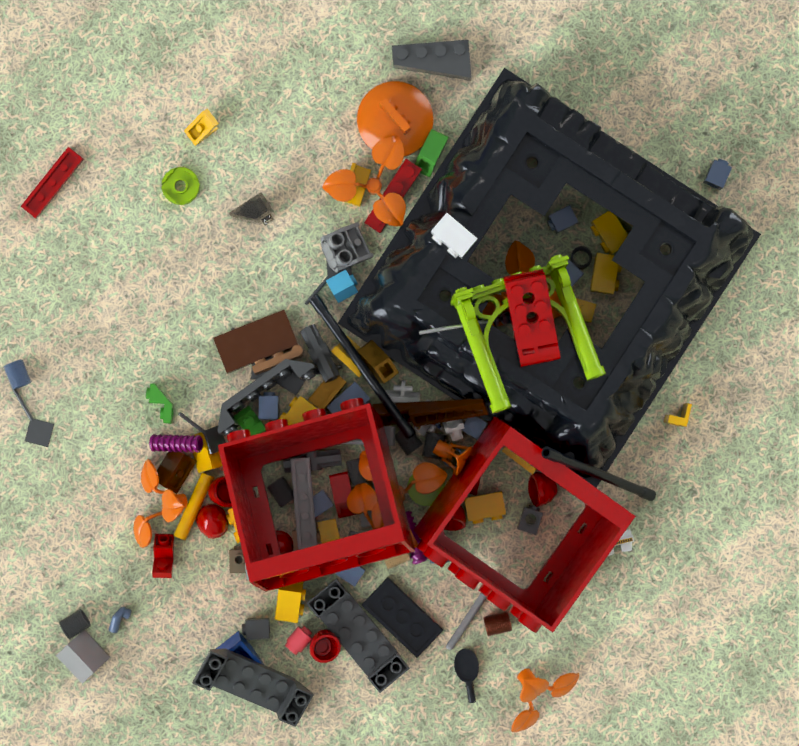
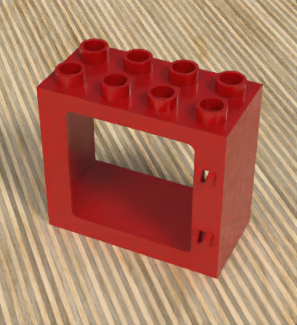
(243, 464)
(571, 562)

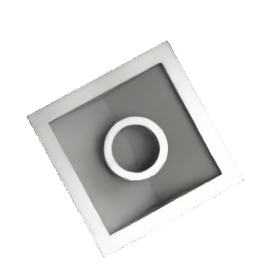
(83, 656)

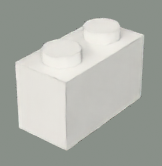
(453, 235)

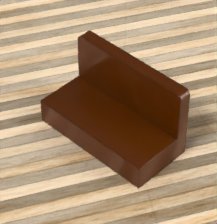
(175, 470)

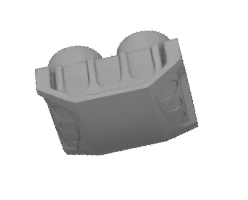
(343, 245)

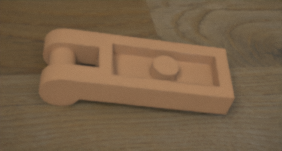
(263, 365)

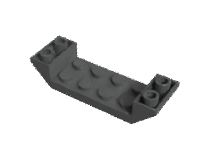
(251, 392)
(358, 635)
(254, 683)

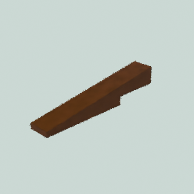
(434, 411)

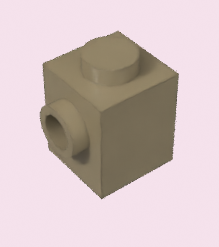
(236, 560)

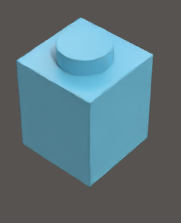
(342, 285)

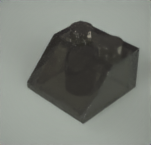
(254, 211)

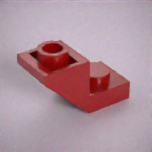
(341, 488)
(163, 556)

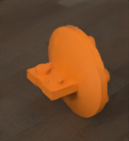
(395, 110)

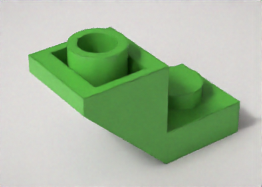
(431, 152)
(155, 395)
(249, 420)

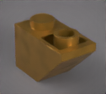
(378, 362)

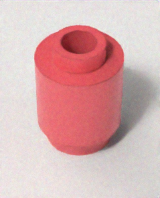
(299, 639)

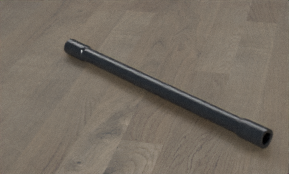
(402, 422)
(556, 456)

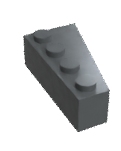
(435, 58)

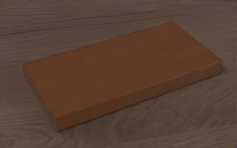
(255, 341)

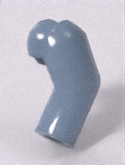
(123, 612)

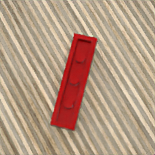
(52, 182)
(400, 185)

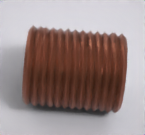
(497, 623)

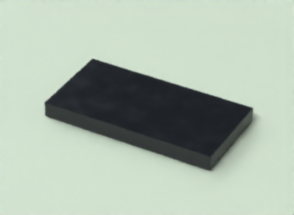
(402, 617)

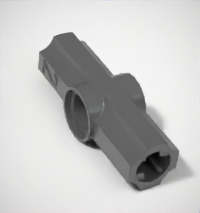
(320, 353)
(317, 459)

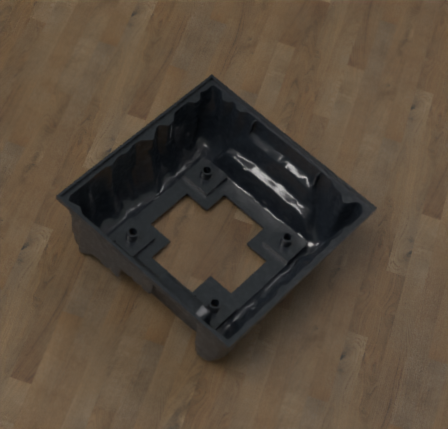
(472, 187)

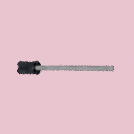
(504, 319)

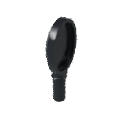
(467, 669)

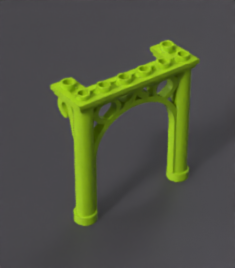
(479, 341)

